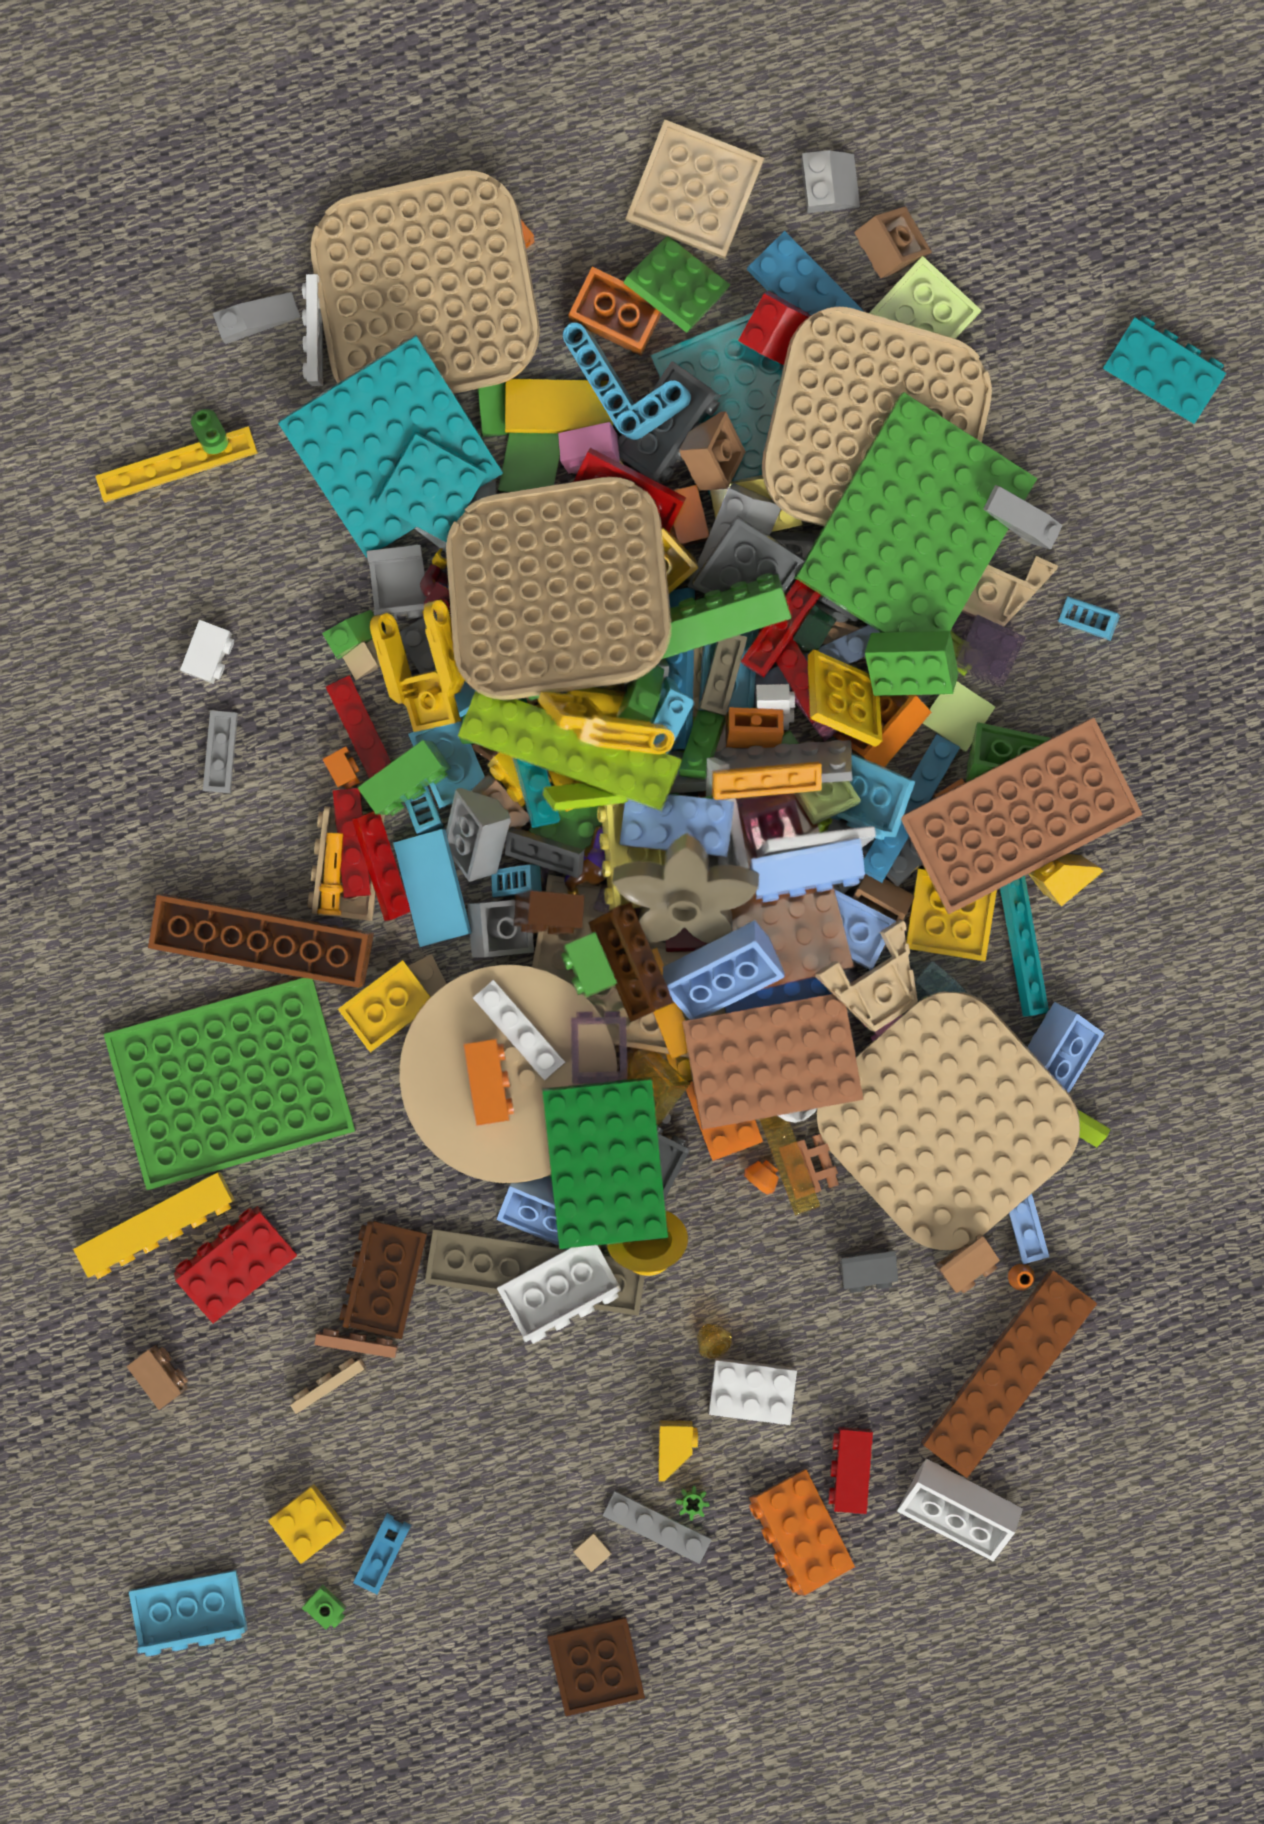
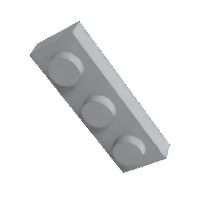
(220, 752)

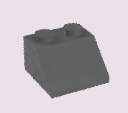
(868, 1269)

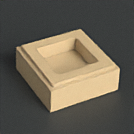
(592, 1552)

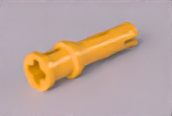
(331, 886)

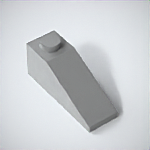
(255, 316)
(1023, 518)

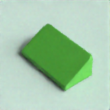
(492, 410)

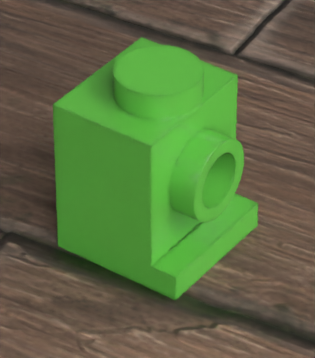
(321, 1598)

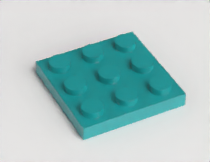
(430, 486)

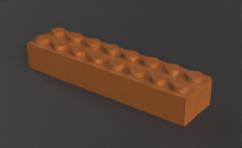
(260, 940)
(1008, 1373)

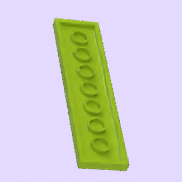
(535, 738)

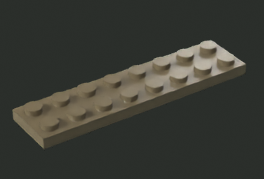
(488, 1262)

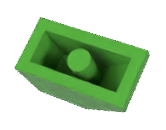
(349, 634)

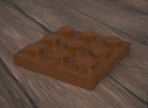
(596, 1666)

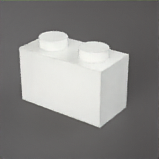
(207, 652)

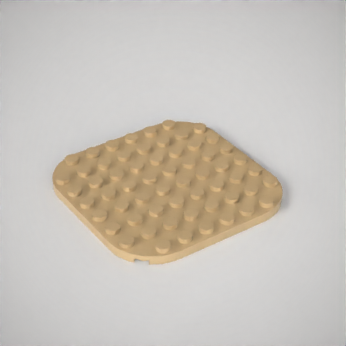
(433, 264)
(840, 388)
(558, 588)
(951, 1121)

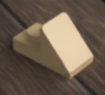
(362, 659)

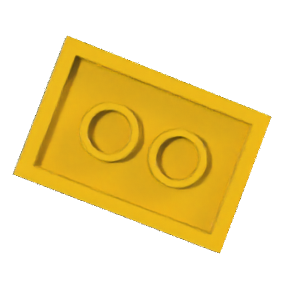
(385, 1006)

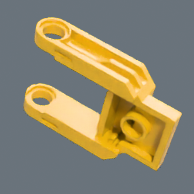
(428, 694)
(593, 719)

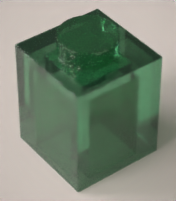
(814, 629)

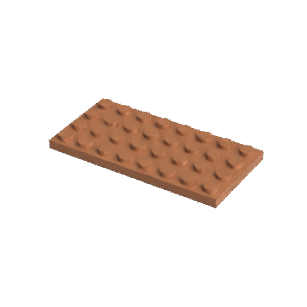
(1020, 815)

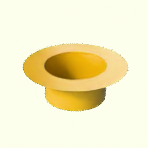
(652, 1256)

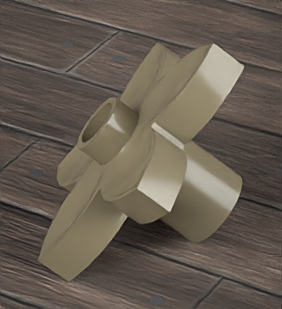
(685, 892)

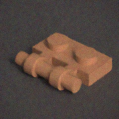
(820, 1149)

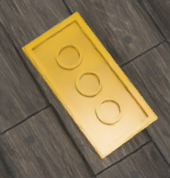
(552, 406)

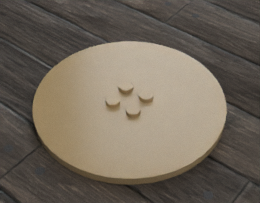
(437, 1077)

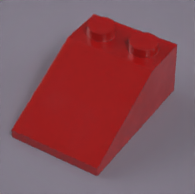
(772, 327)

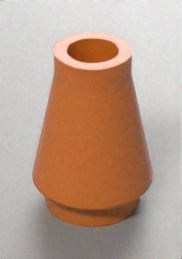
(1014, 1277)

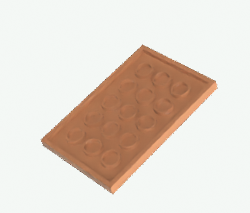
(772, 1061)

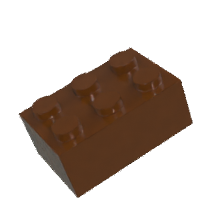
(548, 910)

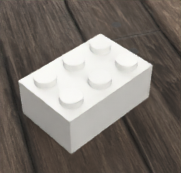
(752, 1391)

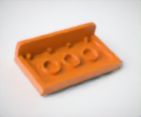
(801, 1533)

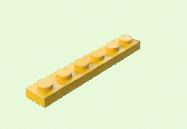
(173, 466)

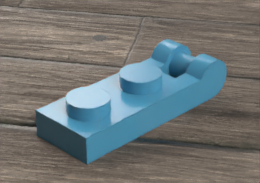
(381, 1555)

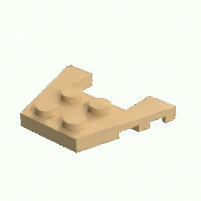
(1001, 595)
(882, 991)

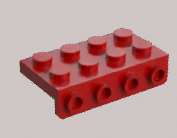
(599, 466)
(234, 1264)

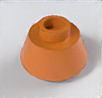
(762, 1176)

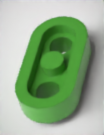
(209, 431)

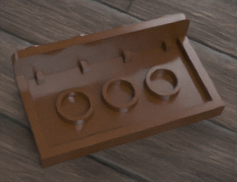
(631, 962)
(383, 1279)

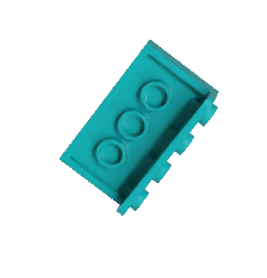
(1165, 369)

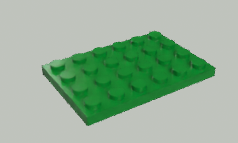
(605, 1163)

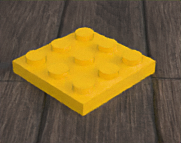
(843, 698)
(956, 934)

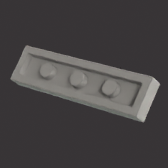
(657, 1527)

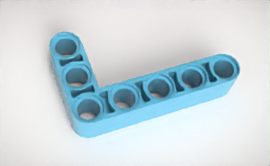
(615, 389)

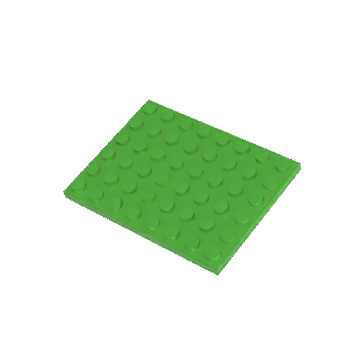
(913, 524)
(229, 1082)

